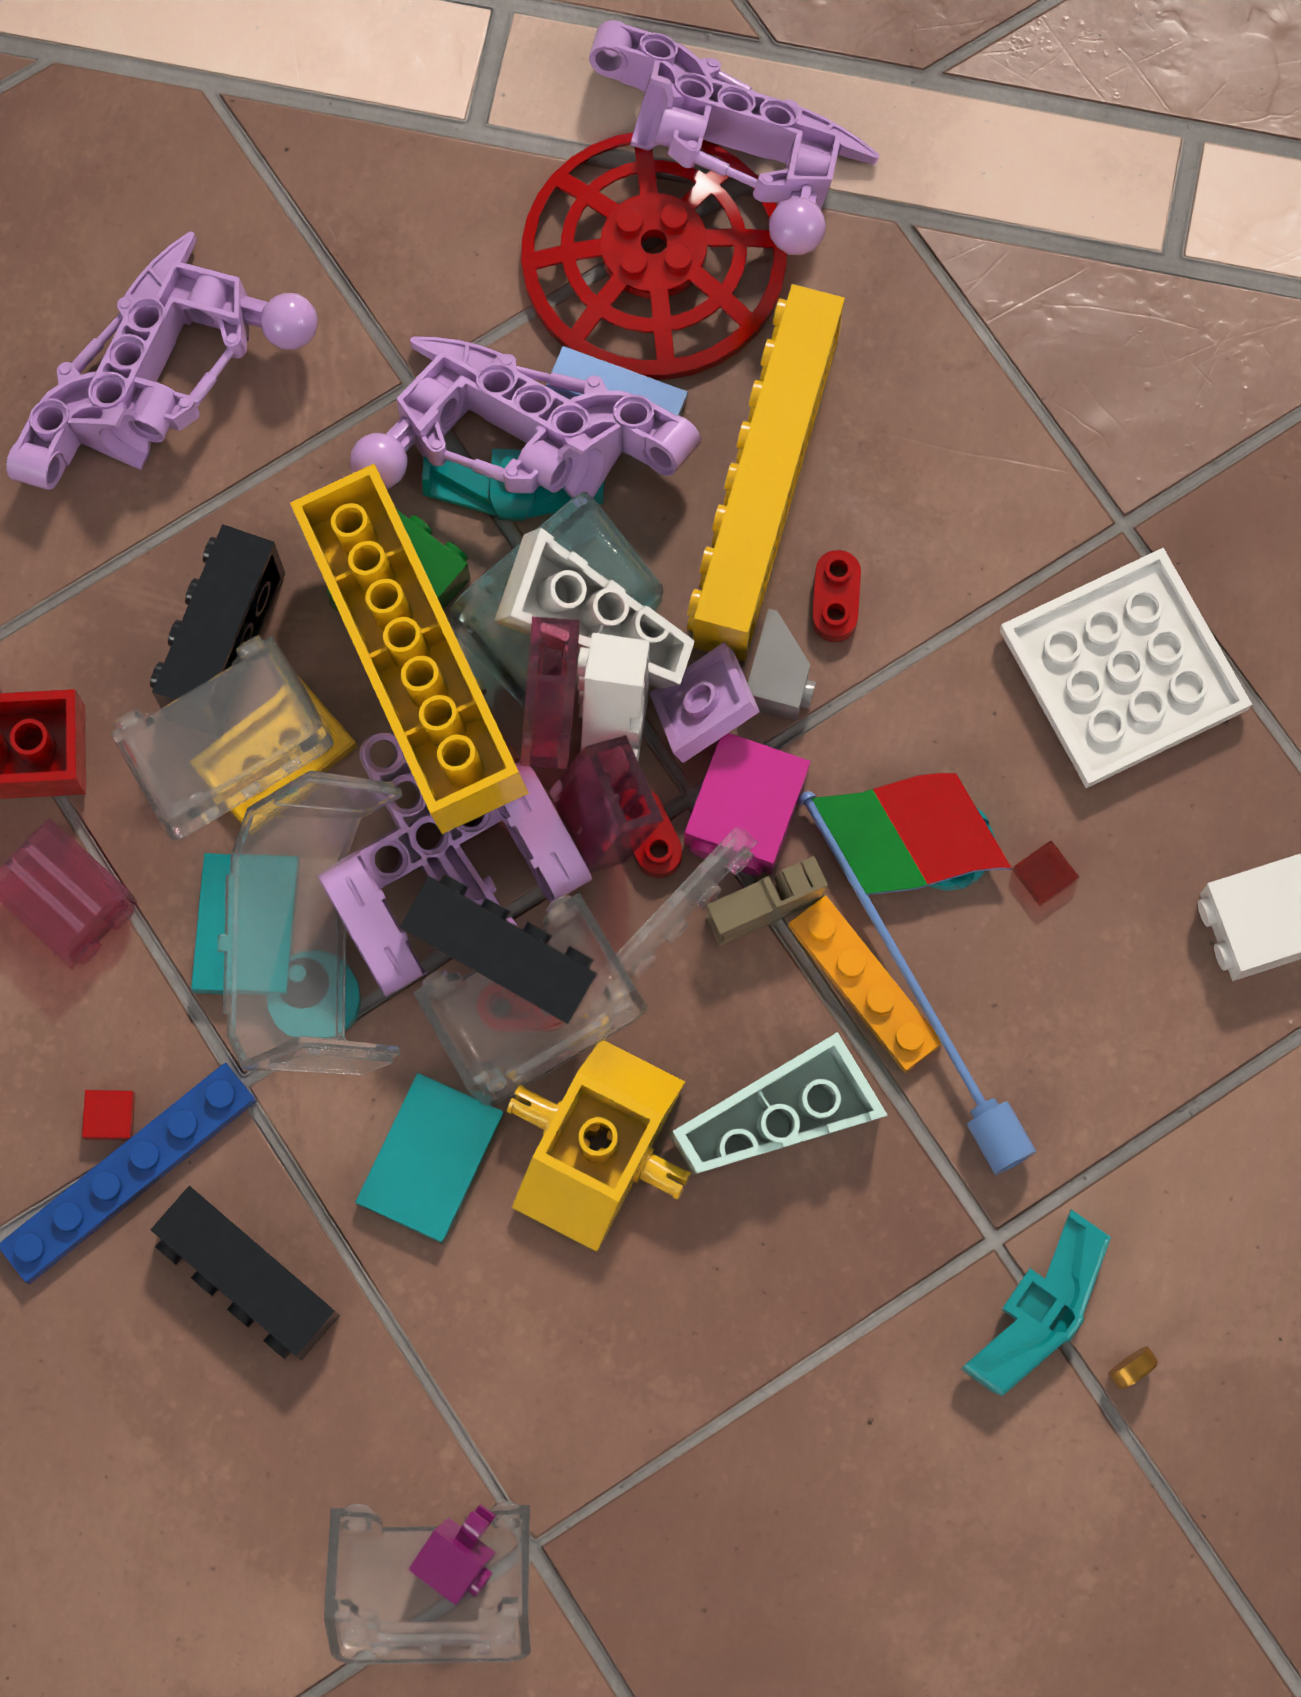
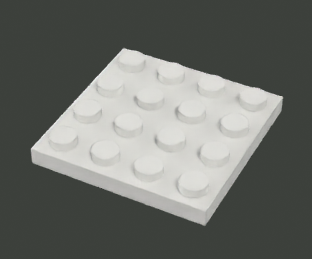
(1125, 667)

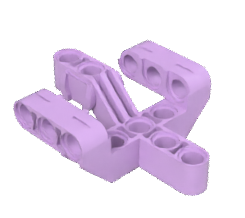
(356, 882)

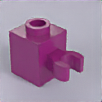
(455, 1558)

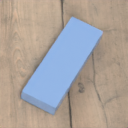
(616, 378)

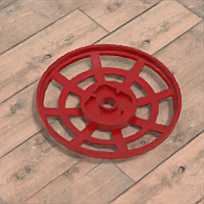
(645, 273)

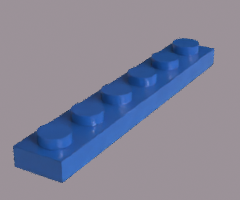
(126, 1173)

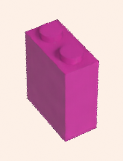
(750, 790)

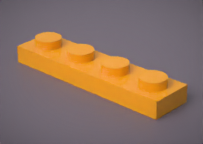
(865, 984)

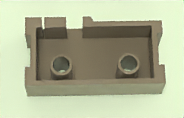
(765, 903)

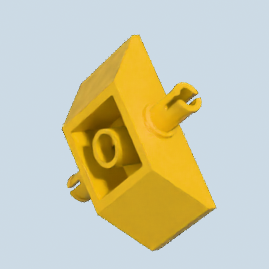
(584, 1188)

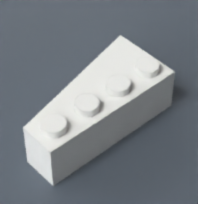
(562, 586)
(613, 689)

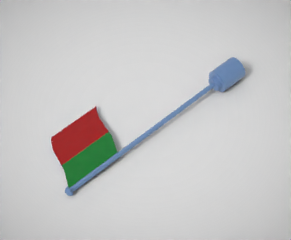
(909, 840)

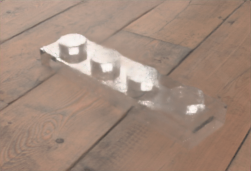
(697, 890)

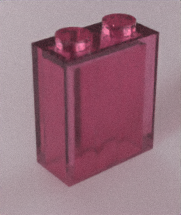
(550, 692)
(606, 803)
(63, 894)

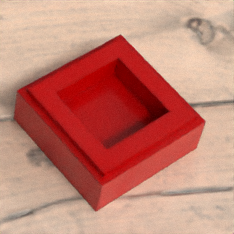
(108, 1115)

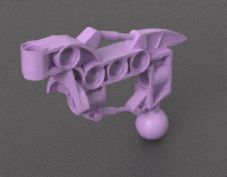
(697, 102)
(147, 329)
(566, 439)

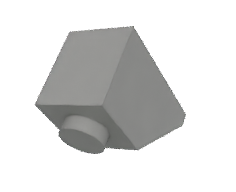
(780, 671)

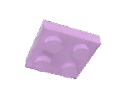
(705, 704)

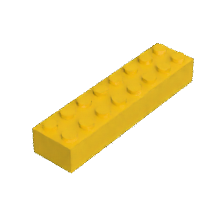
(765, 470)
(408, 649)

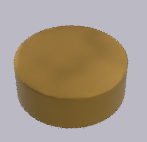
(1133, 1368)

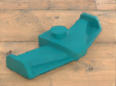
(480, 493)
(1044, 1309)

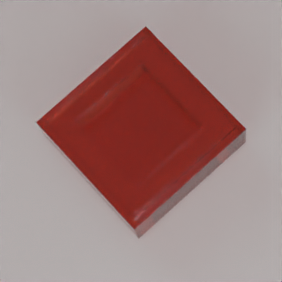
(1045, 873)

